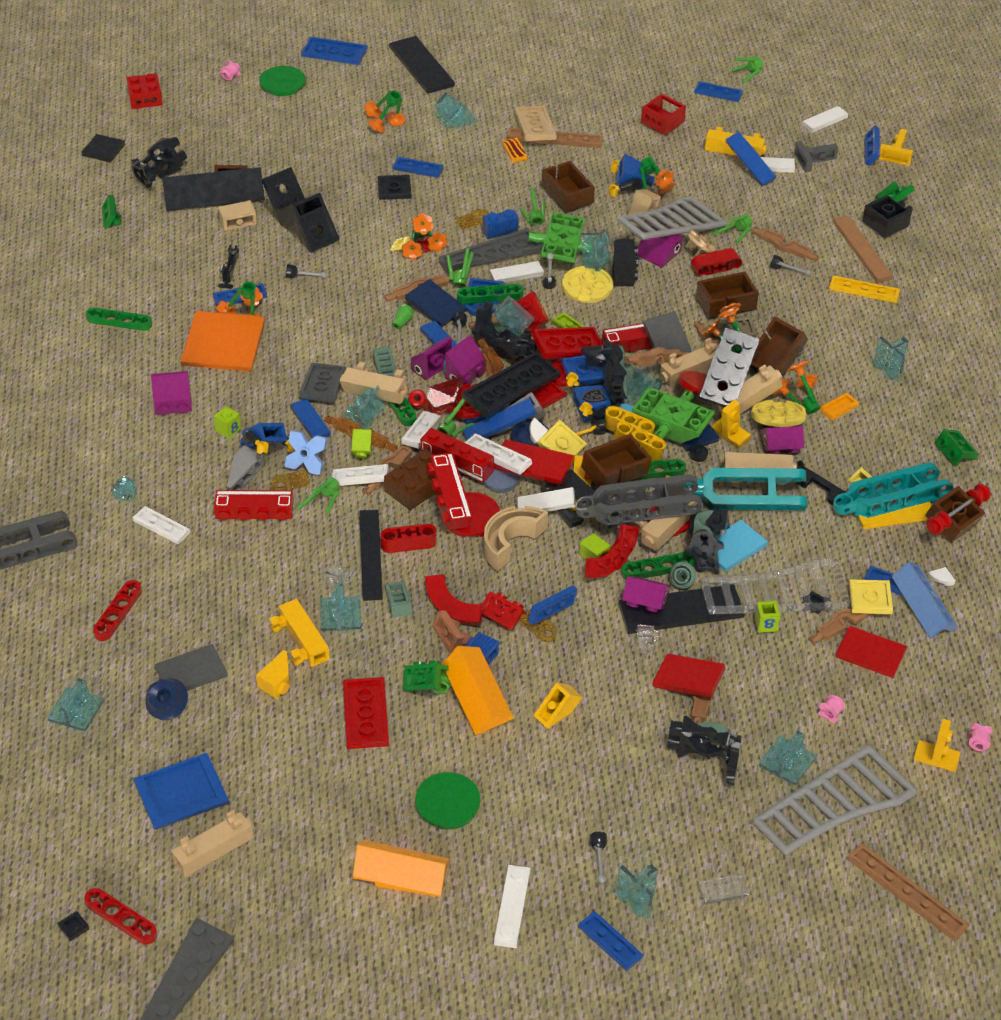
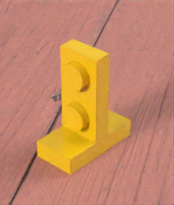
(896, 152)
(729, 426)
(939, 754)

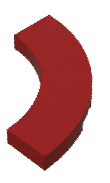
(616, 556)
(443, 600)

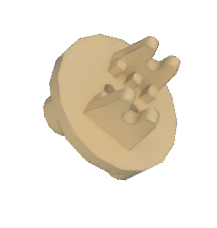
(701, 242)

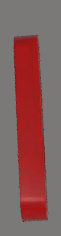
(115, 609)
(118, 918)

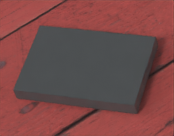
(666, 332)
(322, 382)
(194, 667)

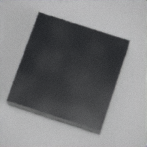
(103, 148)
(394, 187)

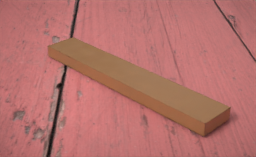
(563, 138)
(862, 249)
(908, 892)

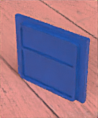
(180, 790)

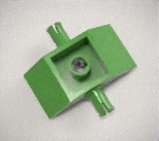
(561, 238)
(673, 416)

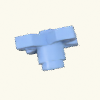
(306, 452)

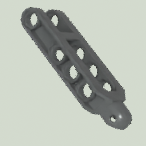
(668, 495)
(42, 546)

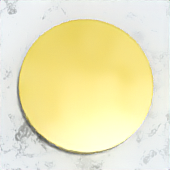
(587, 284)
(778, 413)

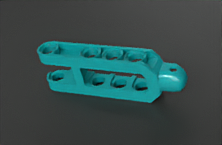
(911, 483)
(751, 502)

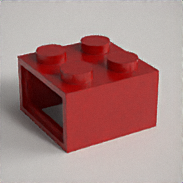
(143, 88)
(661, 119)

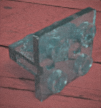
(595, 250)
(513, 316)
(891, 357)
(365, 408)
(340, 611)
(76, 707)
(788, 758)
(638, 889)

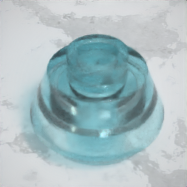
(124, 489)

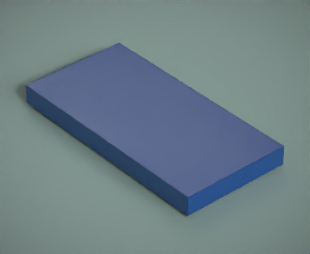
(334, 50)

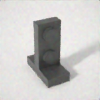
(811, 155)

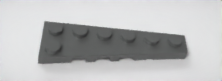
(493, 250)
(188, 970)

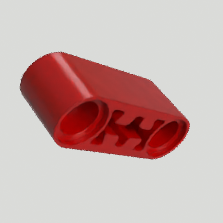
(716, 262)
(408, 538)

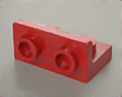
(533, 306)
(502, 611)

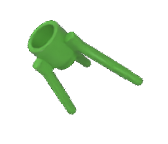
(753, 65)
(536, 216)
(742, 223)
(460, 276)
(448, 426)
(328, 488)

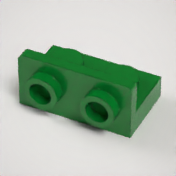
(895, 192)
(955, 446)
(423, 676)

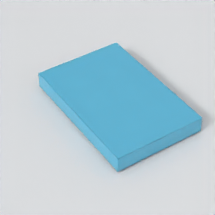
(739, 544)

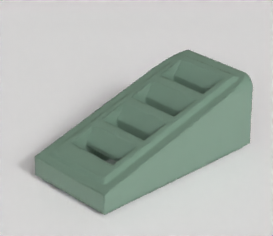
(384, 360)
(399, 605)

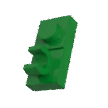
(108, 212)

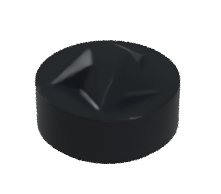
(698, 453)

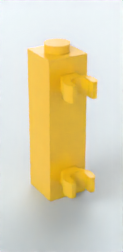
(717, 138)
(304, 633)

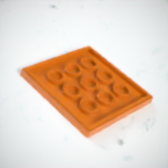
(223, 341)

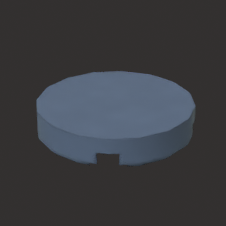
(501, 481)

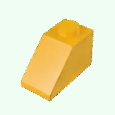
(275, 676)
(558, 704)

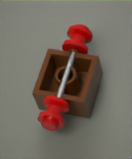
(957, 512)

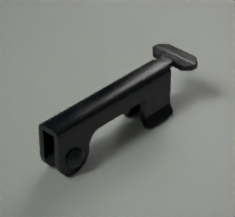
(227, 271)
(821, 482)
(570, 517)

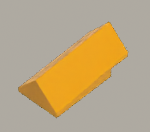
(476, 689)
(400, 868)

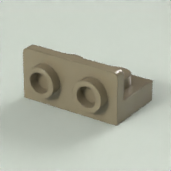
(745, 323)

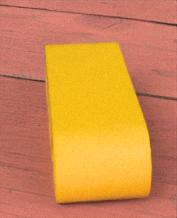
(616, 414)
(651, 443)

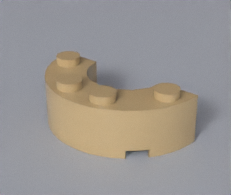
(509, 524)

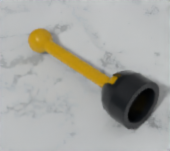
(597, 427)

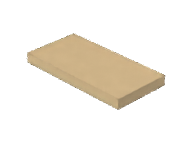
(535, 123)

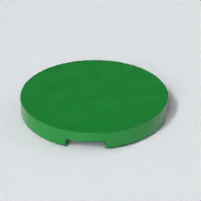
(282, 80)
(447, 800)

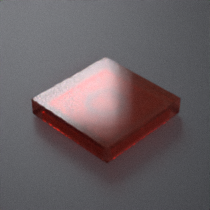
(443, 395)

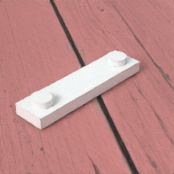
(502, 456)
(512, 906)

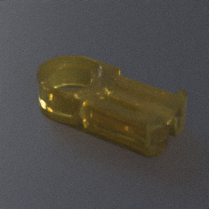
(471, 220)
(291, 480)
(539, 627)

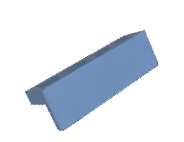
(923, 600)

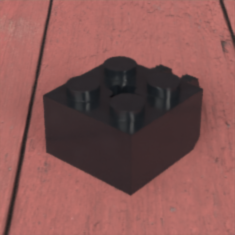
(887, 215)
(625, 263)

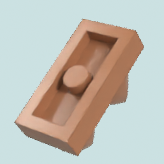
(448, 631)

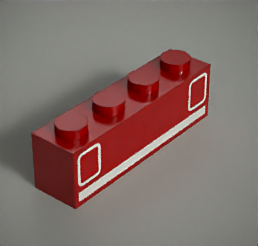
(629, 337)
(469, 459)
(449, 491)
(253, 504)

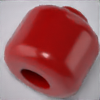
(417, 398)

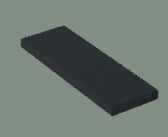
(421, 64)
(213, 188)
(511, 385)
(680, 610)

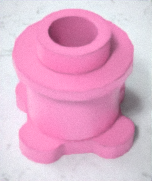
(230, 71)
(831, 708)
(980, 737)

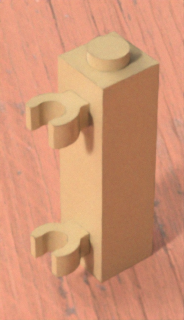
(694, 361)
(360, 379)
(758, 387)
(757, 460)
(659, 531)
(212, 843)

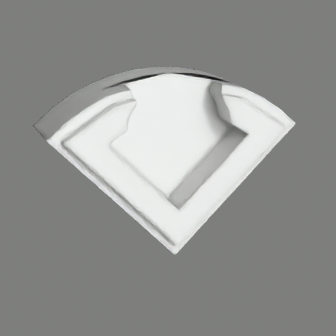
(536, 430)
(942, 576)

